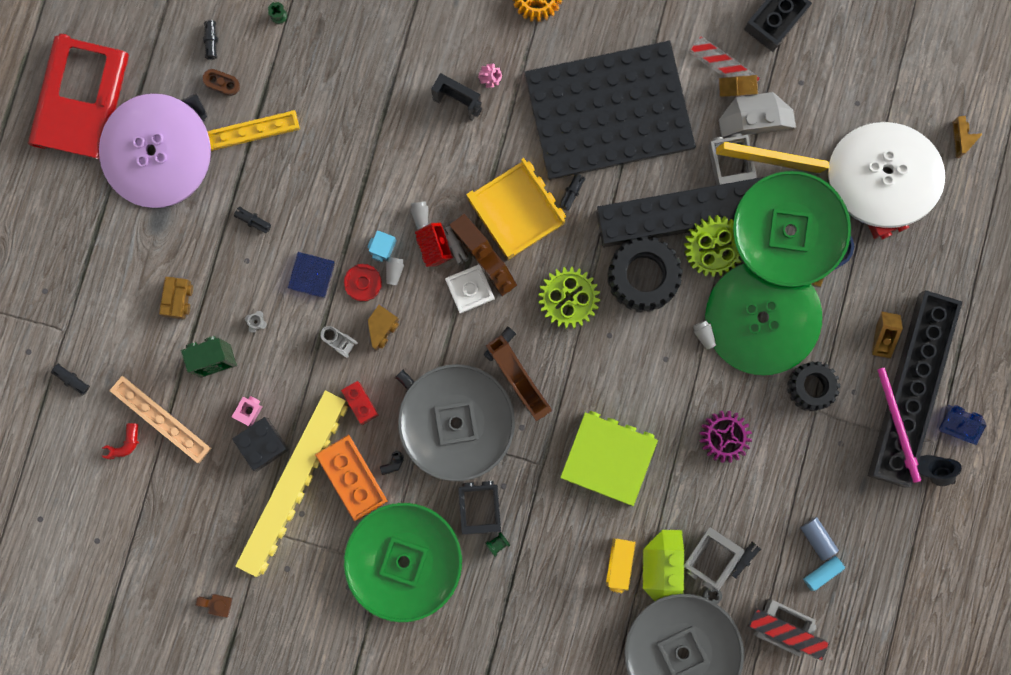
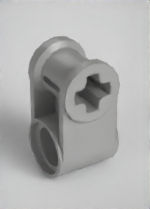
(339, 341)

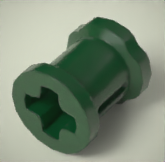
(277, 18)
(497, 544)

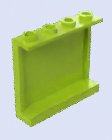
(609, 458)

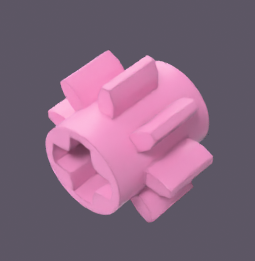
(490, 75)

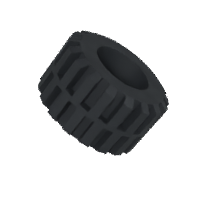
(829, 382)

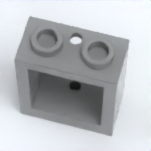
(750, 167)
(710, 535)
(771, 608)

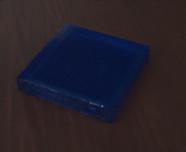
(311, 275)

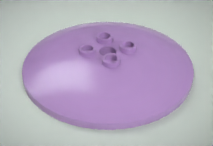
(180, 153)

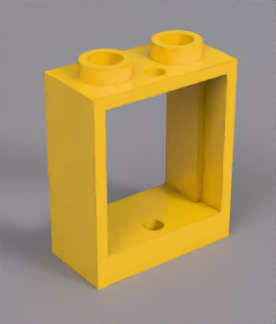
(620, 565)

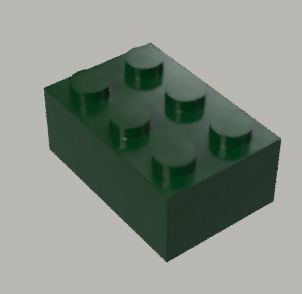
(208, 357)

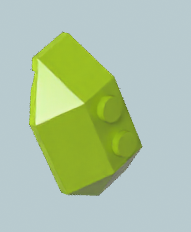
(664, 565)

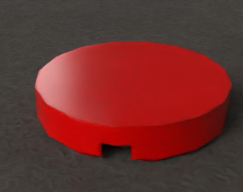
(362, 282)

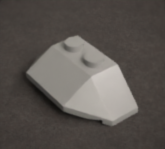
(756, 115)

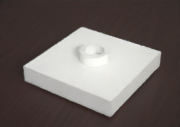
(469, 289)

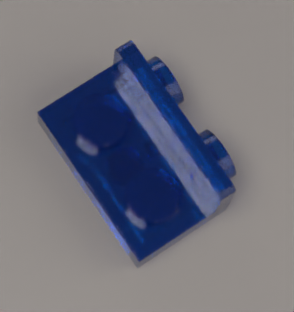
(963, 424)

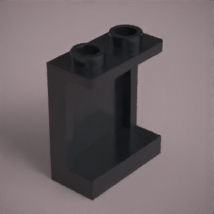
(459, 92)

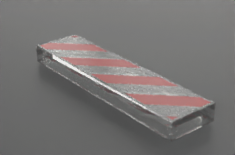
(718, 59)

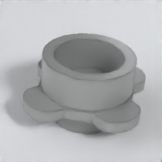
(256, 316)

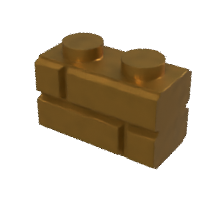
(175, 298)

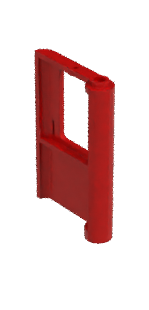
(71, 123)

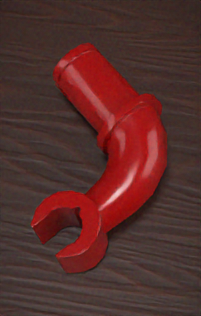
(129, 444)

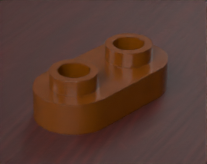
(222, 82)

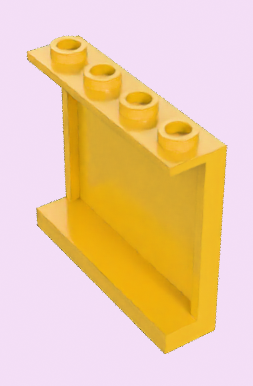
(516, 209)

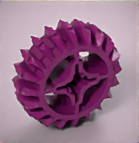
(717, 433)

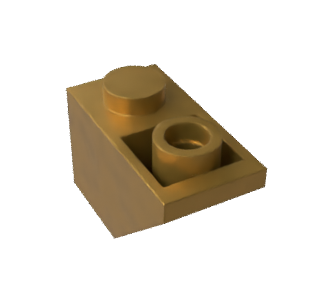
(380, 326)

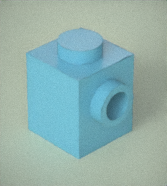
(381, 246)

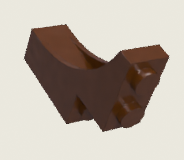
(483, 253)
(518, 378)

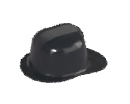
(939, 470)

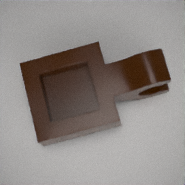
(218, 605)

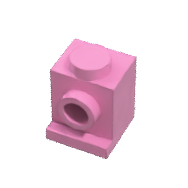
(241, 411)

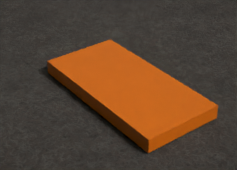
(351, 477)

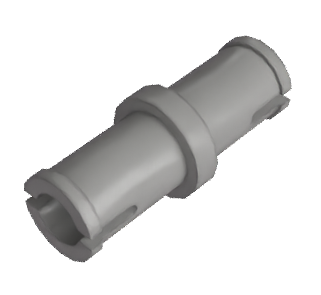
(455, 246)

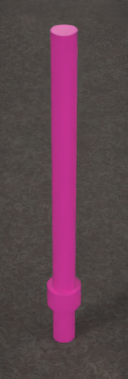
(910, 461)

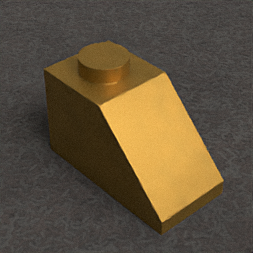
(886, 334)

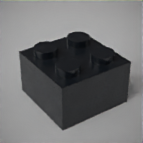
(260, 444)

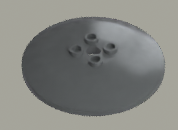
(461, 394)
(685, 622)

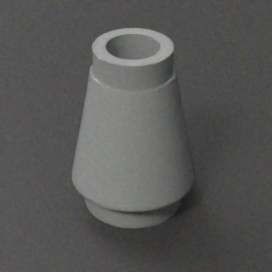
(420, 214)
(393, 270)
(705, 334)

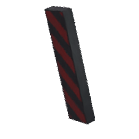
(788, 634)

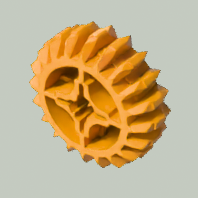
(543, 11)

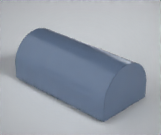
(819, 539)

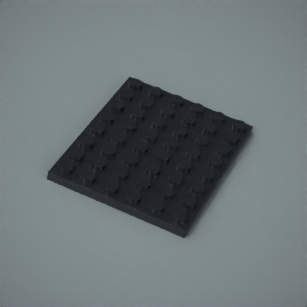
(609, 110)

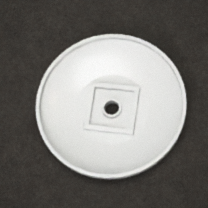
(882, 197)

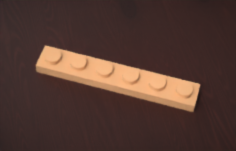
(160, 419)

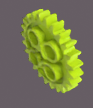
(716, 262)
(580, 310)

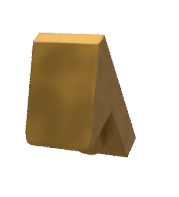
(738, 85)
(963, 140)

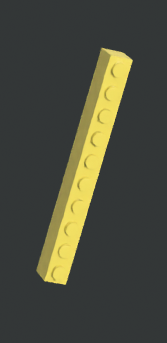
(291, 485)

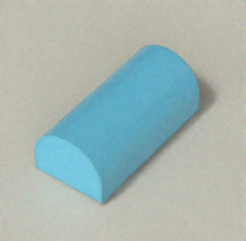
(824, 573)

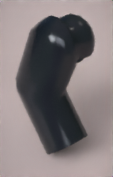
(394, 465)

